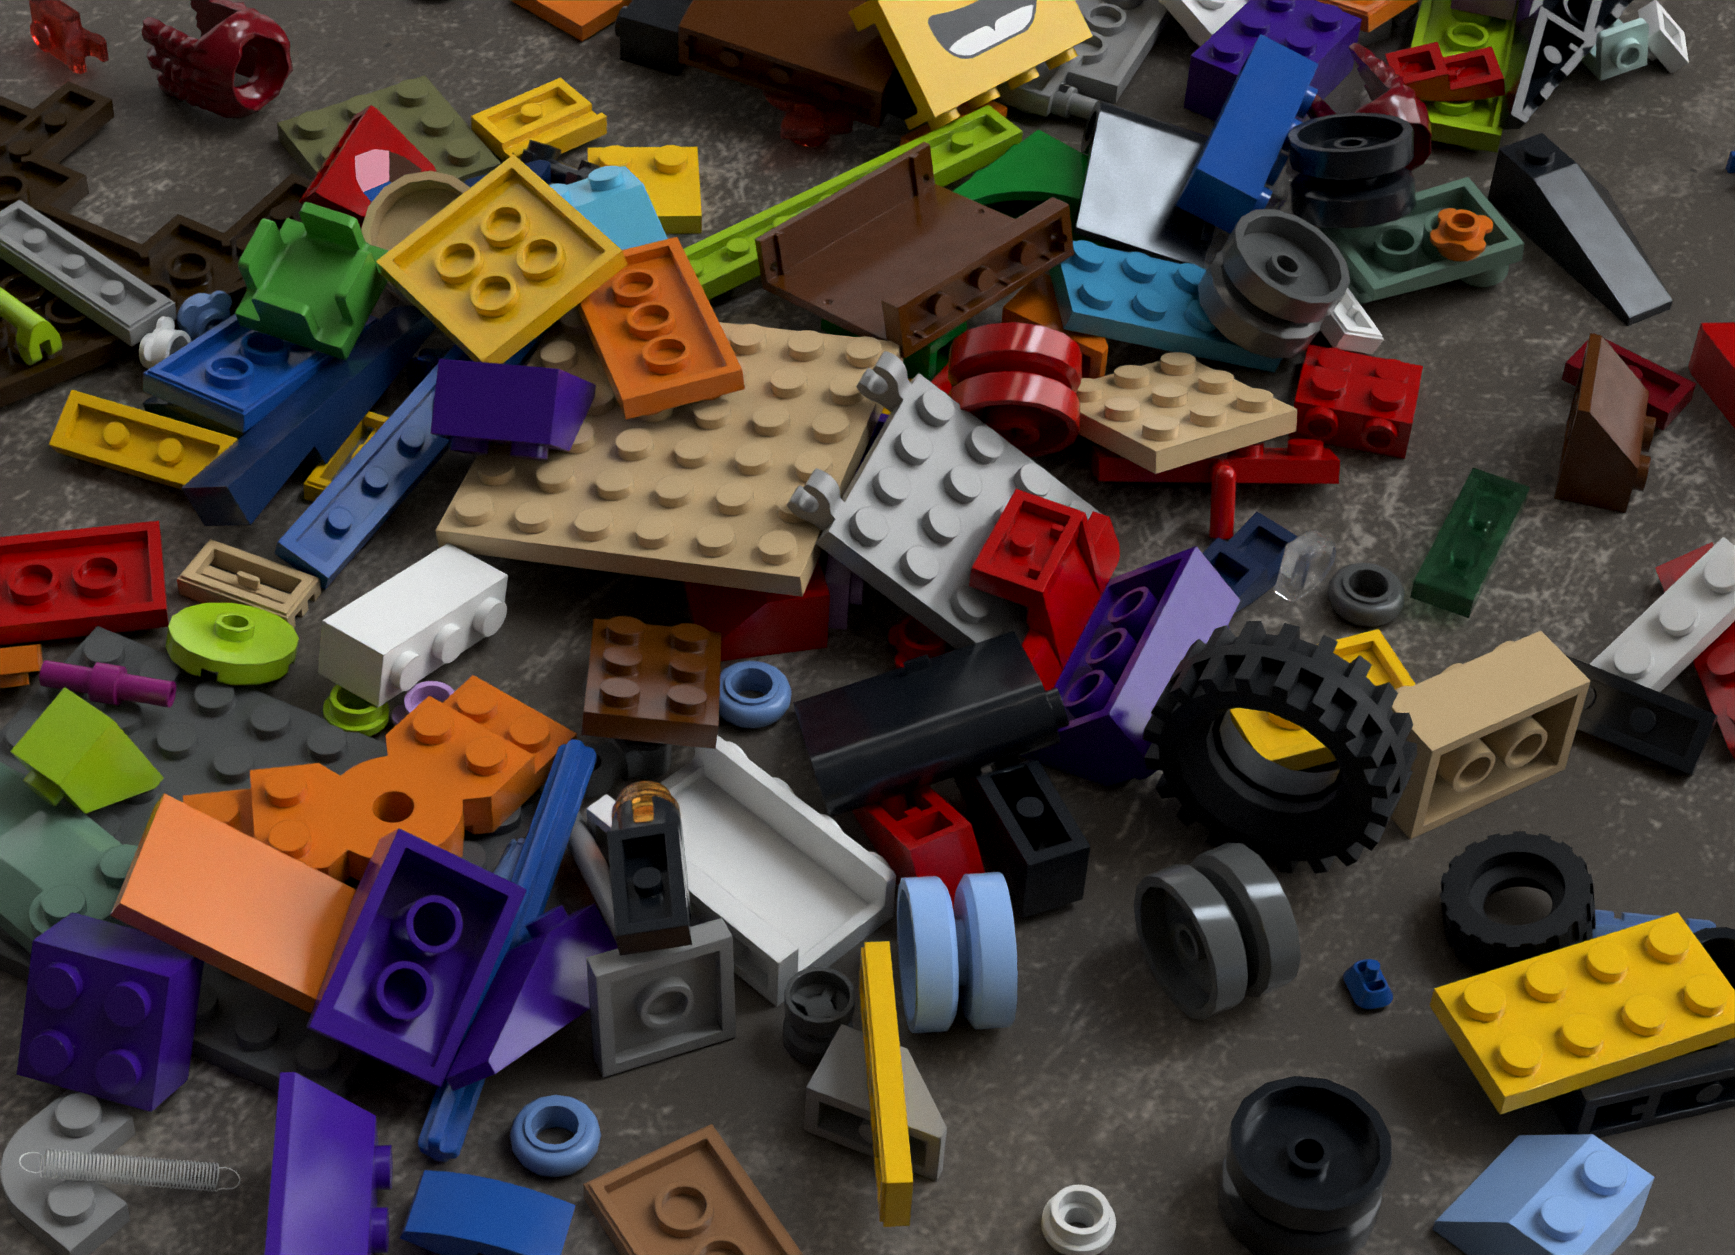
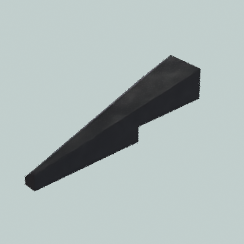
(1547, 46)

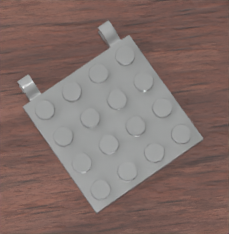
(927, 507)

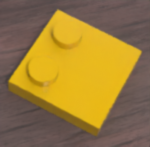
(669, 178)

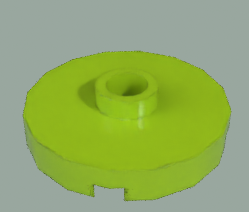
(234, 640)

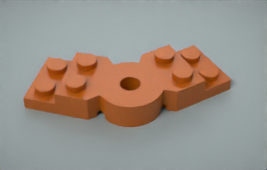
(442, 773)

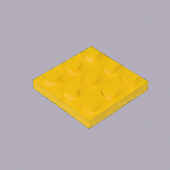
(501, 263)

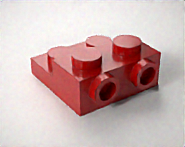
(1356, 401)

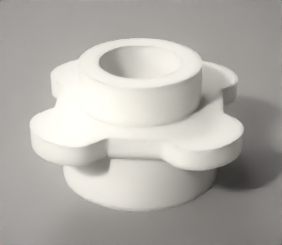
(161, 342)

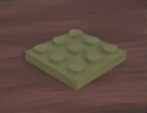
(413, 109)

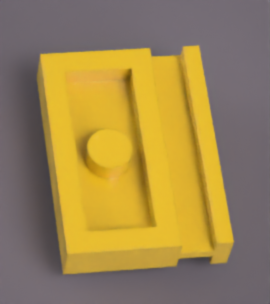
(546, 114)

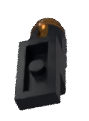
(648, 870)

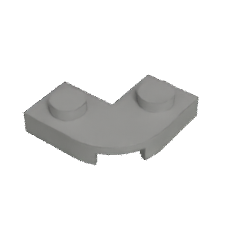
(66, 1213)

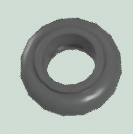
(1365, 610)

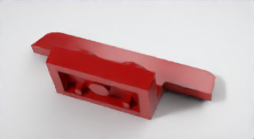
(1052, 565)

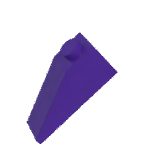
(533, 992)

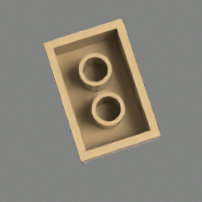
(1488, 730)

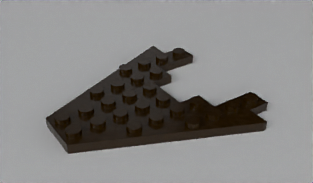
(175, 261)

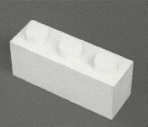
(412, 624)

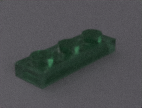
(1470, 542)

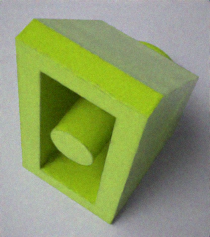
(82, 757)

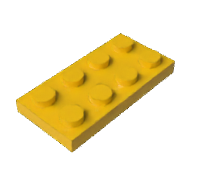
(1587, 1012)

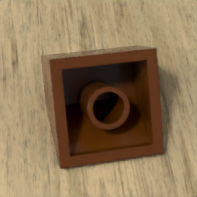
(1605, 433)

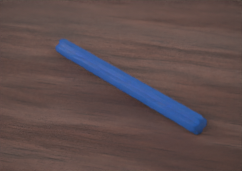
(535, 871)

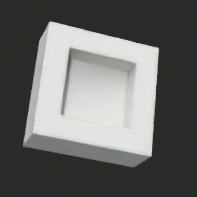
(1665, 37)

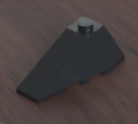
(1576, 226)

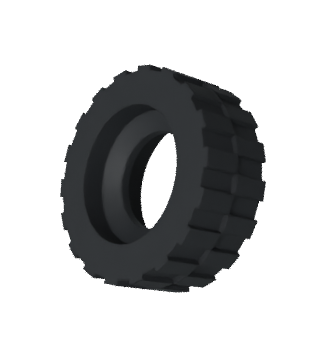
(1508, 863)

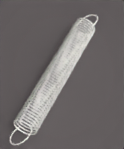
(75, 1171)

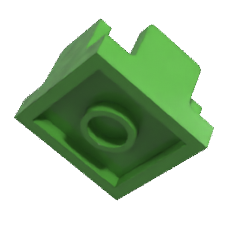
(311, 280)

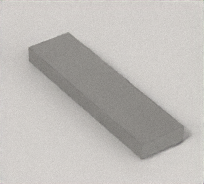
(80, 274)

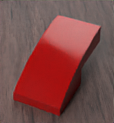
(1449, 78)

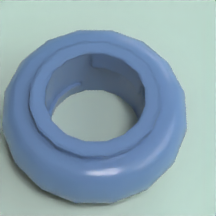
(756, 711)
(559, 1158)

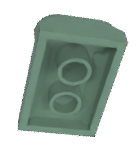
(1402, 259)
(53, 862)

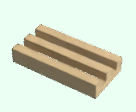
(217, 586)

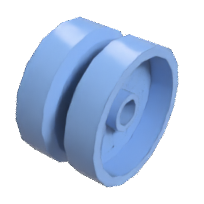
(957, 952)

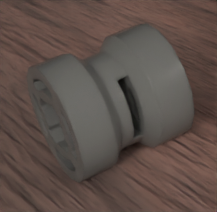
(815, 1008)

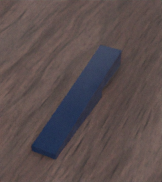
(307, 423)

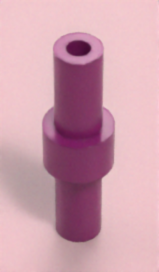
(107, 683)

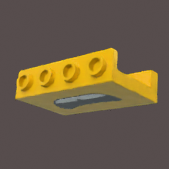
(968, 47)

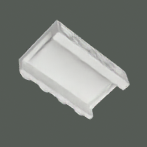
(769, 867)

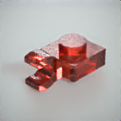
(59, 31)

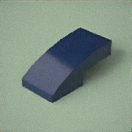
(1250, 558)

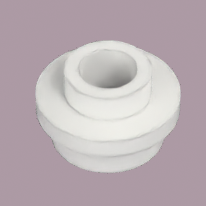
(1079, 1205)

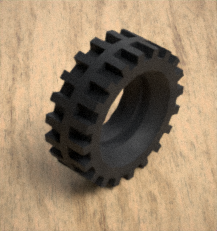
(1259, 801)

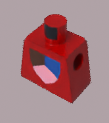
(362, 164)

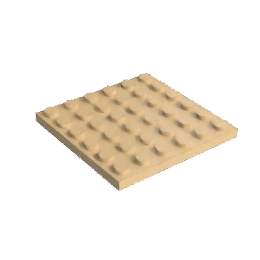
(685, 488)

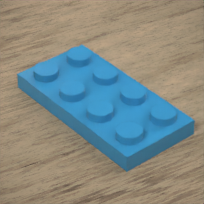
(1142, 304)

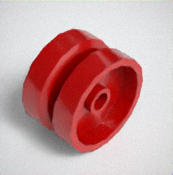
(1019, 383)

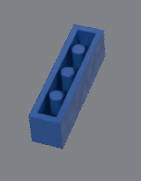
(1248, 135)

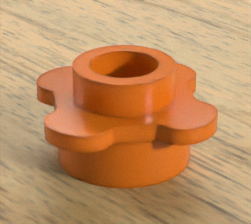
(1460, 234)

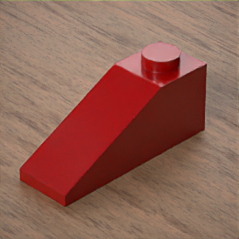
(922, 837)

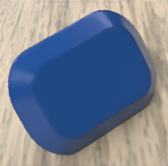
(1368, 984)

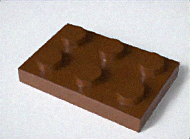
(653, 683)

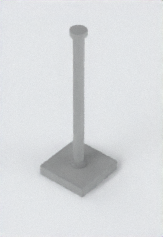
(657, 999)

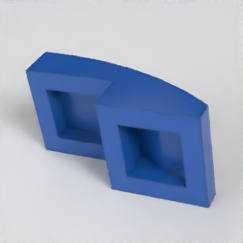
(484, 1216)

